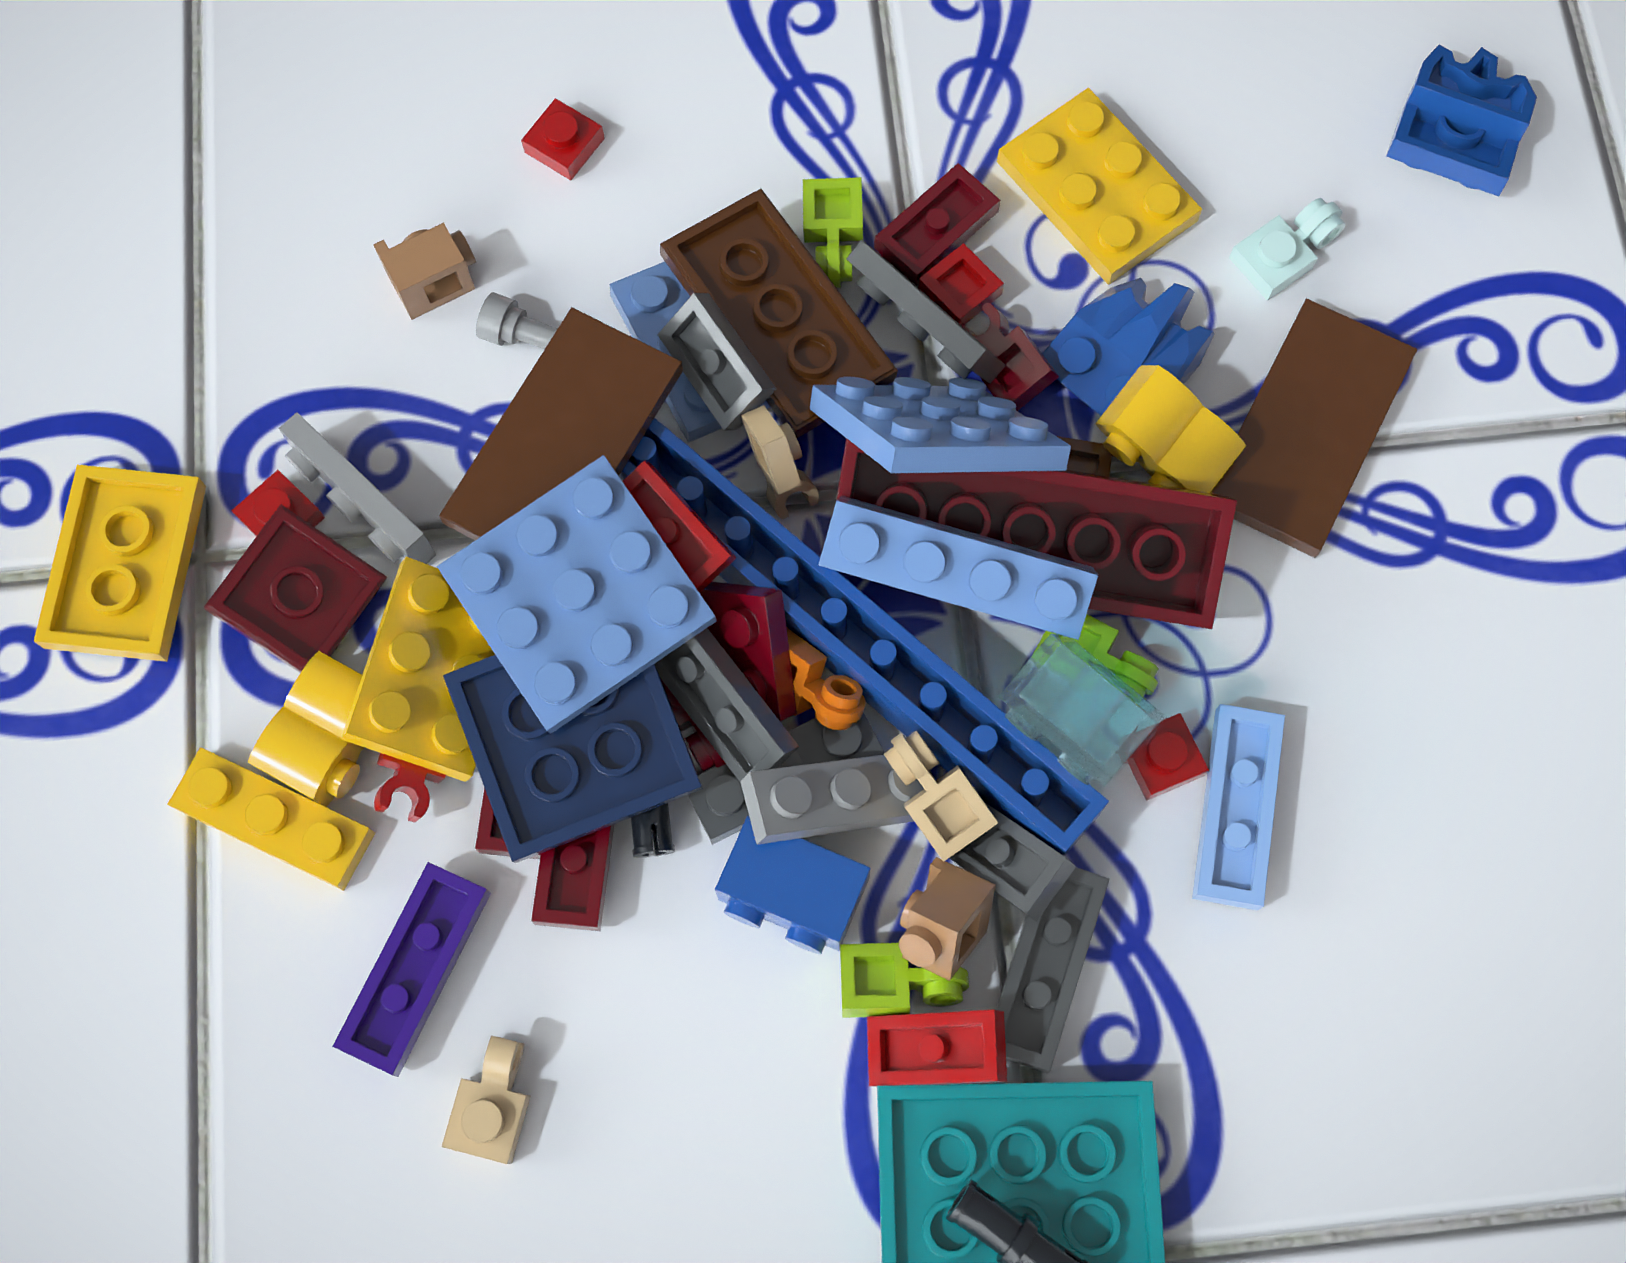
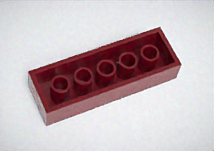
(1150, 543)

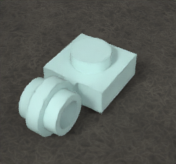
(1278, 255)

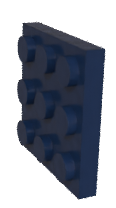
(583, 776)

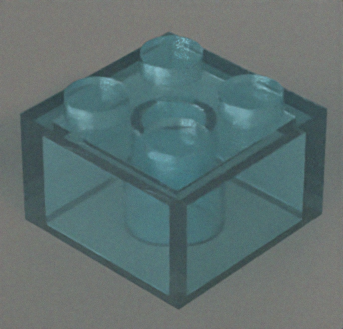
(1080, 709)

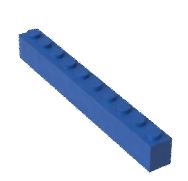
(890, 664)

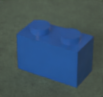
(793, 887)

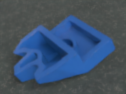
(1464, 120)
(1121, 332)

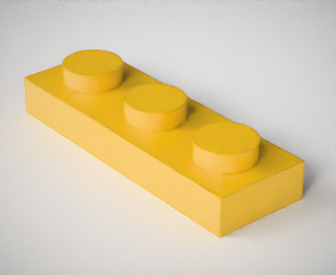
(271, 818)

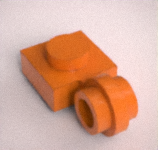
(836, 700)

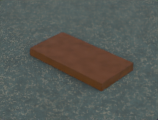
(777, 304)
(581, 401)
(1313, 426)

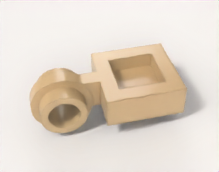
(947, 808)

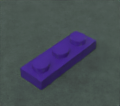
(412, 969)

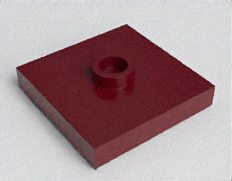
(295, 590)

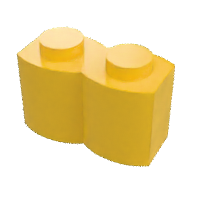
(1168, 432)
(304, 737)

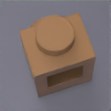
(428, 268)
(946, 919)

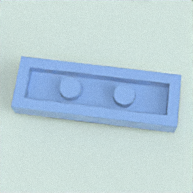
(1239, 807)

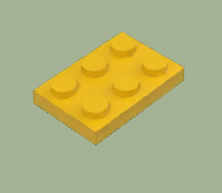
(1098, 185)
(121, 563)
(402, 692)

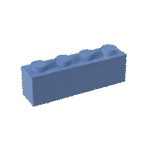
(958, 567)

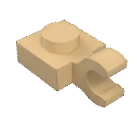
(775, 453)
(488, 1113)

